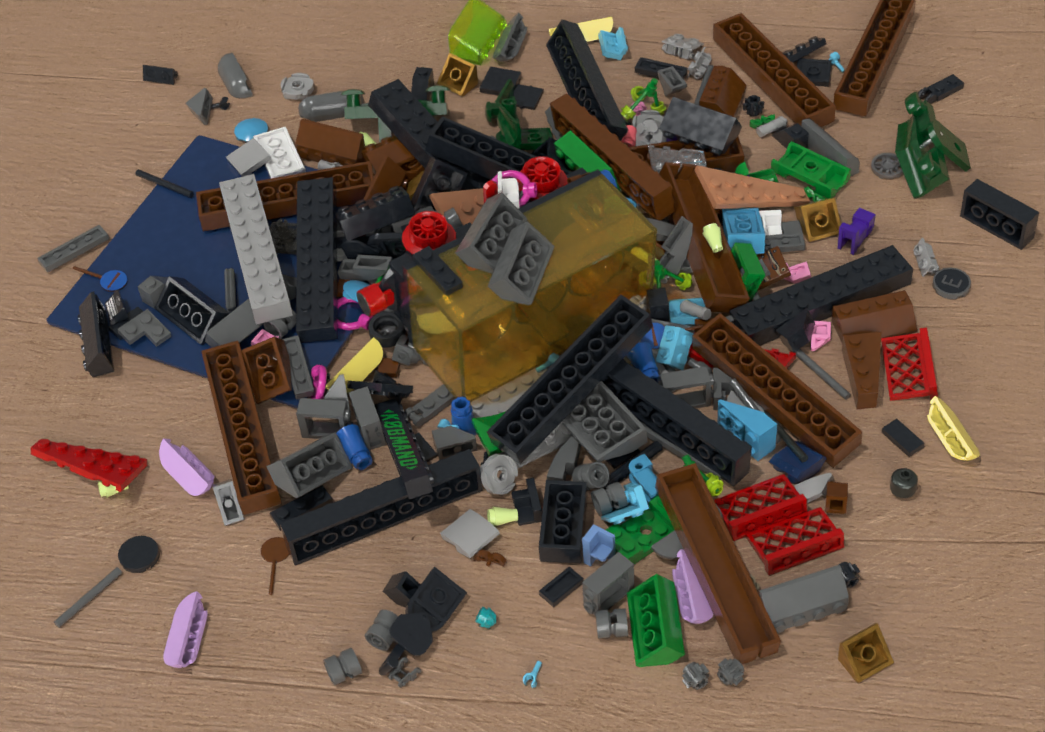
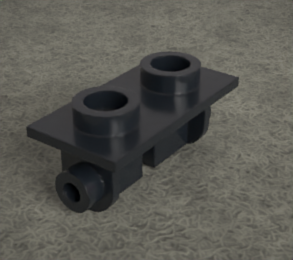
(159, 74)
(384, 378)

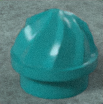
(486, 617)

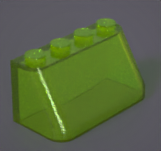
(475, 32)

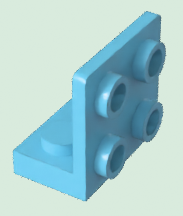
(637, 502)

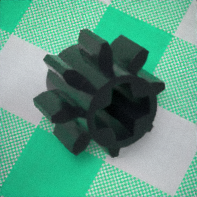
(753, 105)
(850, 574)

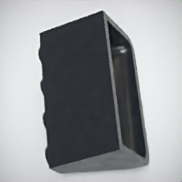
(700, 126)

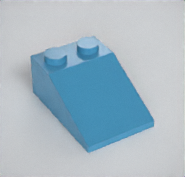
(744, 226)

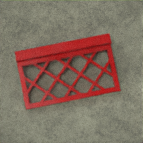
(926, 367)
(764, 515)
(801, 550)

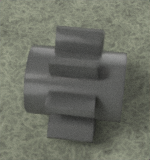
(730, 671)
(695, 675)

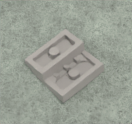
(470, 533)

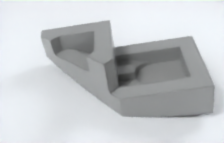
(814, 487)

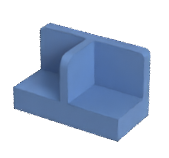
(598, 545)

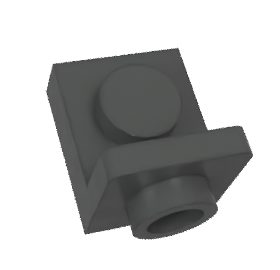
(403, 352)

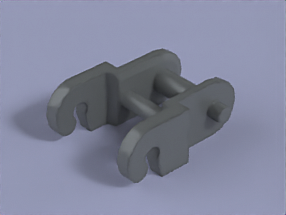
(410, 676)

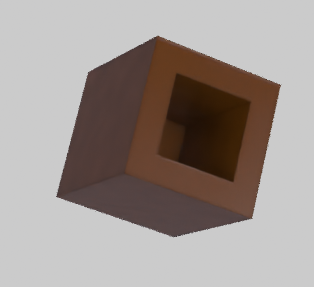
(836, 497)

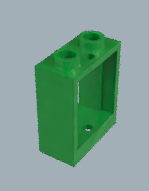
(746, 257)

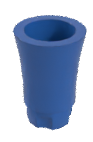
(643, 359)
(462, 415)
(354, 446)

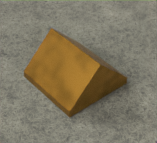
(458, 75)
(865, 653)

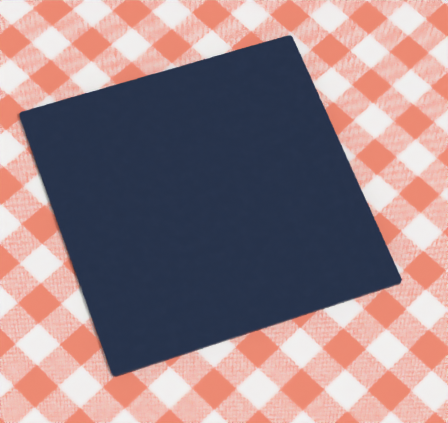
(168, 241)

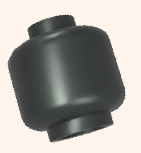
(903, 483)

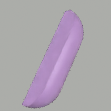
(185, 468)
(690, 595)
(185, 632)

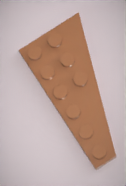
(734, 190)
(465, 202)

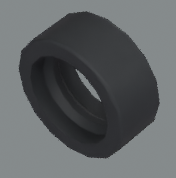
(386, 318)

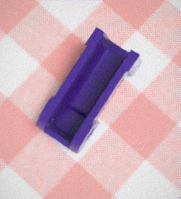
(857, 231)

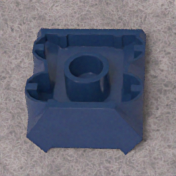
(796, 470)

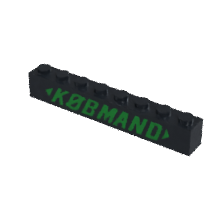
(404, 449)

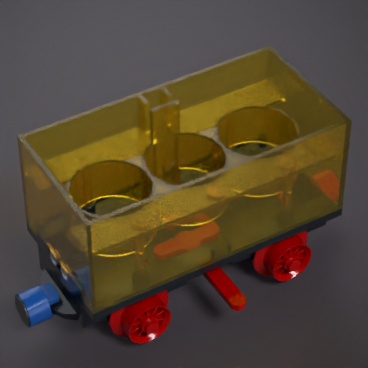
(486, 341)

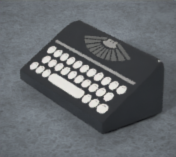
(116, 308)

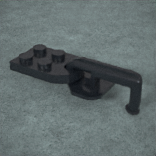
(375, 245)
(424, 615)

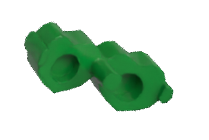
(758, 122)
(812, 194)

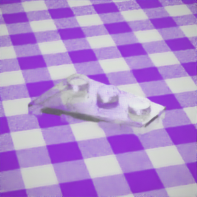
(683, 156)

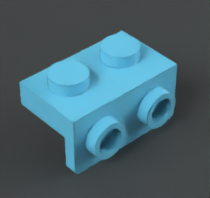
(613, 44)
(677, 316)
(674, 347)

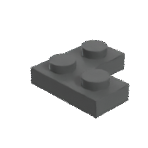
(146, 325)

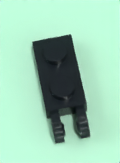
(941, 89)

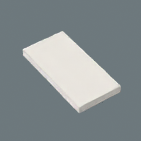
(281, 149)

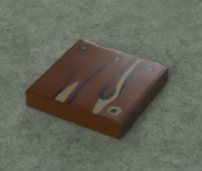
(776, 265)

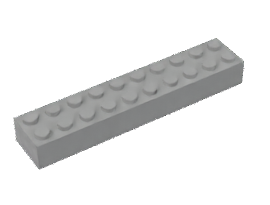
(255, 249)

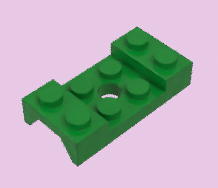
(825, 176)
(632, 542)

